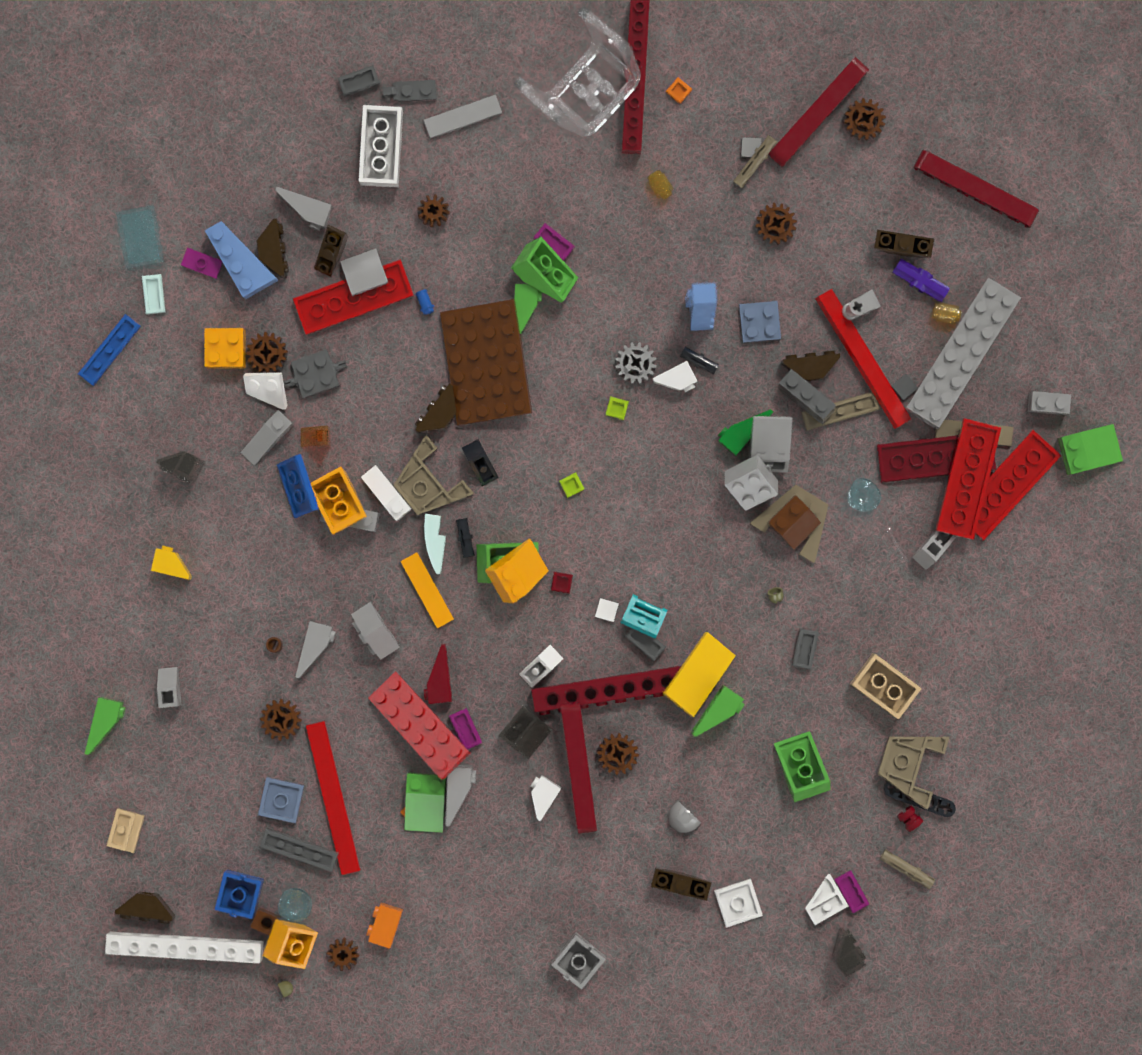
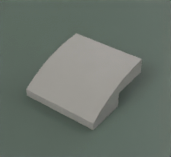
(364, 272)

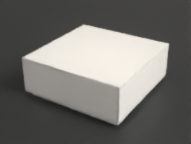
(606, 610)

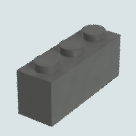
(807, 396)

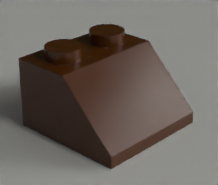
(794, 522)

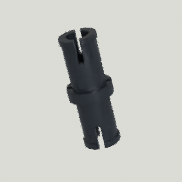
(699, 360)
(465, 537)

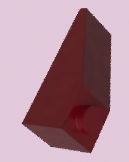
(439, 683)

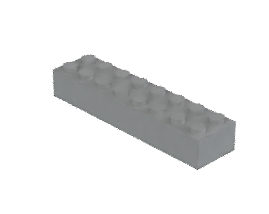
(963, 353)

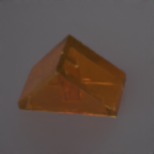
(315, 436)

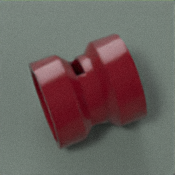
(910, 819)

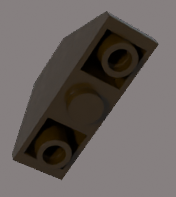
(903, 244)
(272, 249)
(330, 250)
(811, 366)
(439, 412)
(681, 883)
(146, 907)

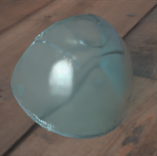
(863, 495)
(295, 905)

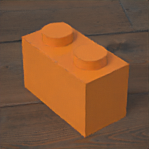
(385, 925)

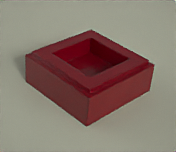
(561, 582)

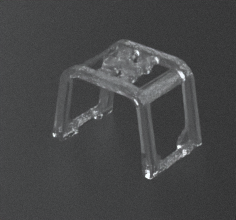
(629, 71)

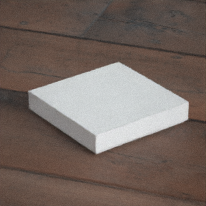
(738, 903)

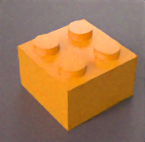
(225, 348)
(290, 944)

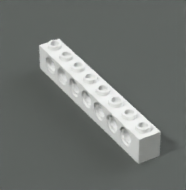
(184, 947)

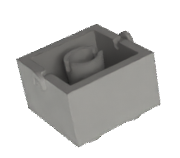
(751, 482)
(578, 960)

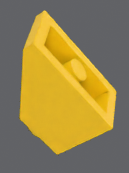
(169, 563)

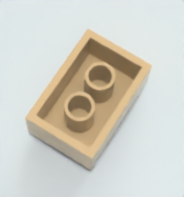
(885, 686)

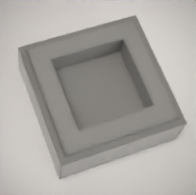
(749, 146)

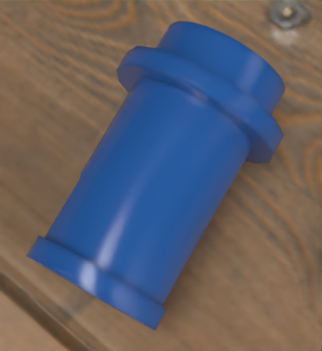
(424, 301)

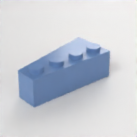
(240, 262)
(702, 306)

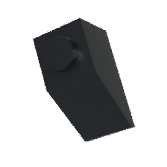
(480, 462)

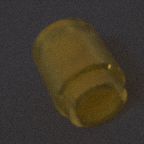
(660, 185)
(946, 313)

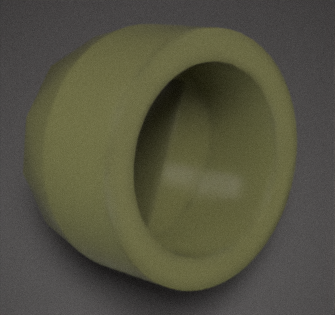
(775, 597)
(286, 988)

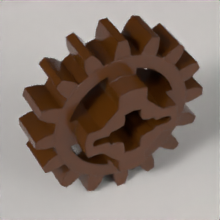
(860, 111)
(771, 215)
(258, 352)
(285, 731)
(609, 756)

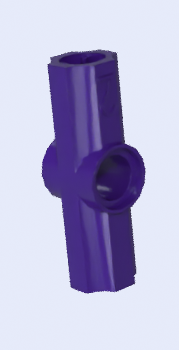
(921, 280)

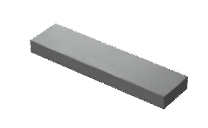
(463, 116)

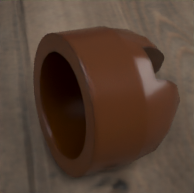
(271, 642)

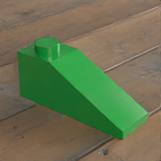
(738, 434)

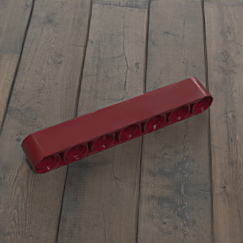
(818, 112)
(977, 188)
(578, 767)

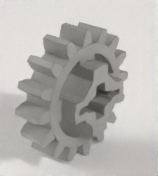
(627, 368)

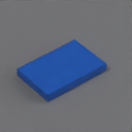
(297, 486)

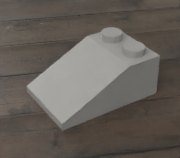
(458, 786)

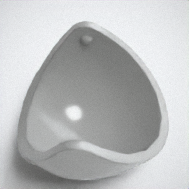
(681, 819)

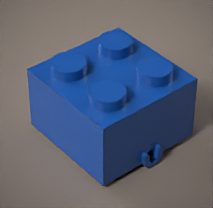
(239, 894)

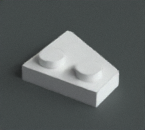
(266, 387)
(826, 901)

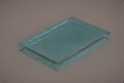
(140, 237)

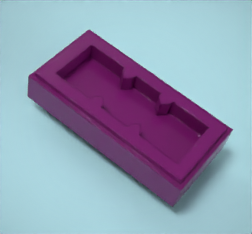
(555, 241)
(202, 263)
(465, 728)
(851, 891)

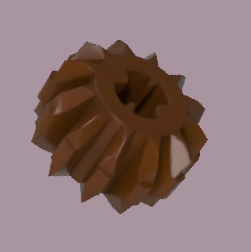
(437, 205)
(348, 959)

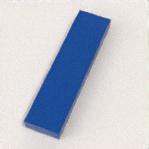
(109, 350)

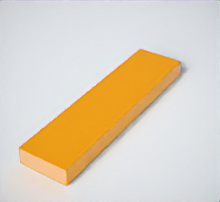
(427, 590)

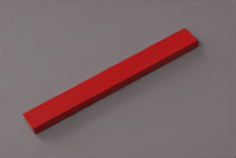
(863, 359)
(333, 797)

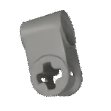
(862, 304)

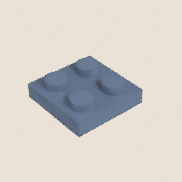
(760, 321)
(281, 800)

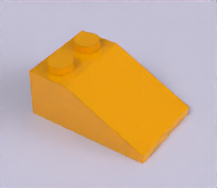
(338, 500)
(517, 572)

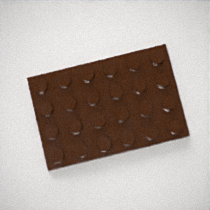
(486, 362)

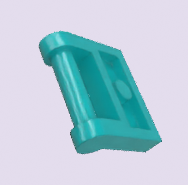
(642, 620)

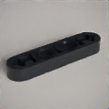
(940, 811)

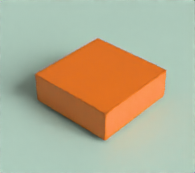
(679, 90)

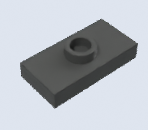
(358, 80)
(650, 646)
(805, 648)

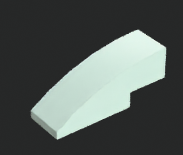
(434, 542)

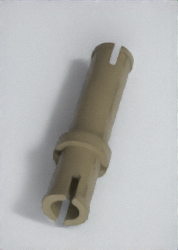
(755, 161)
(904, 867)

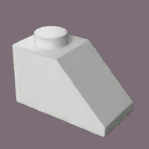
(677, 378)
(541, 666)
(543, 795)

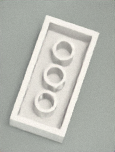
(380, 146)

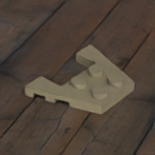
(420, 486)
(816, 505)
(902, 762)

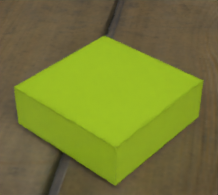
(617, 408)
(571, 485)

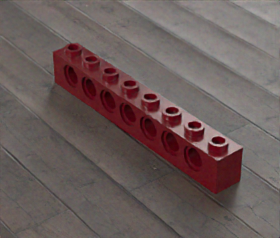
(635, 102)
(543, 707)

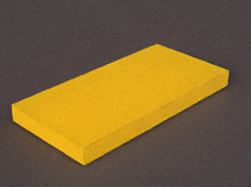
(699, 674)

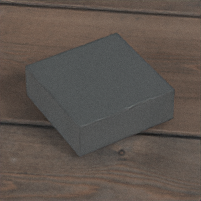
(904, 386)

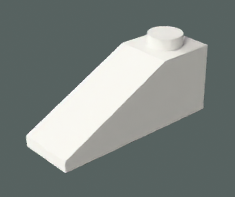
(386, 493)

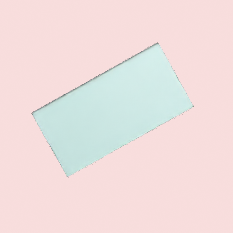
(153, 294)

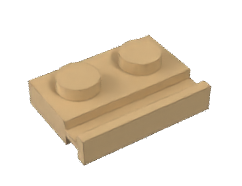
(125, 830)

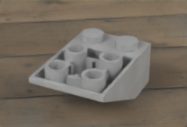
(772, 441)

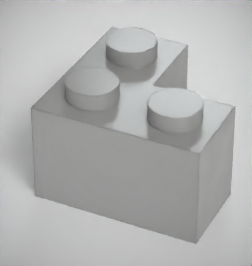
(374, 631)

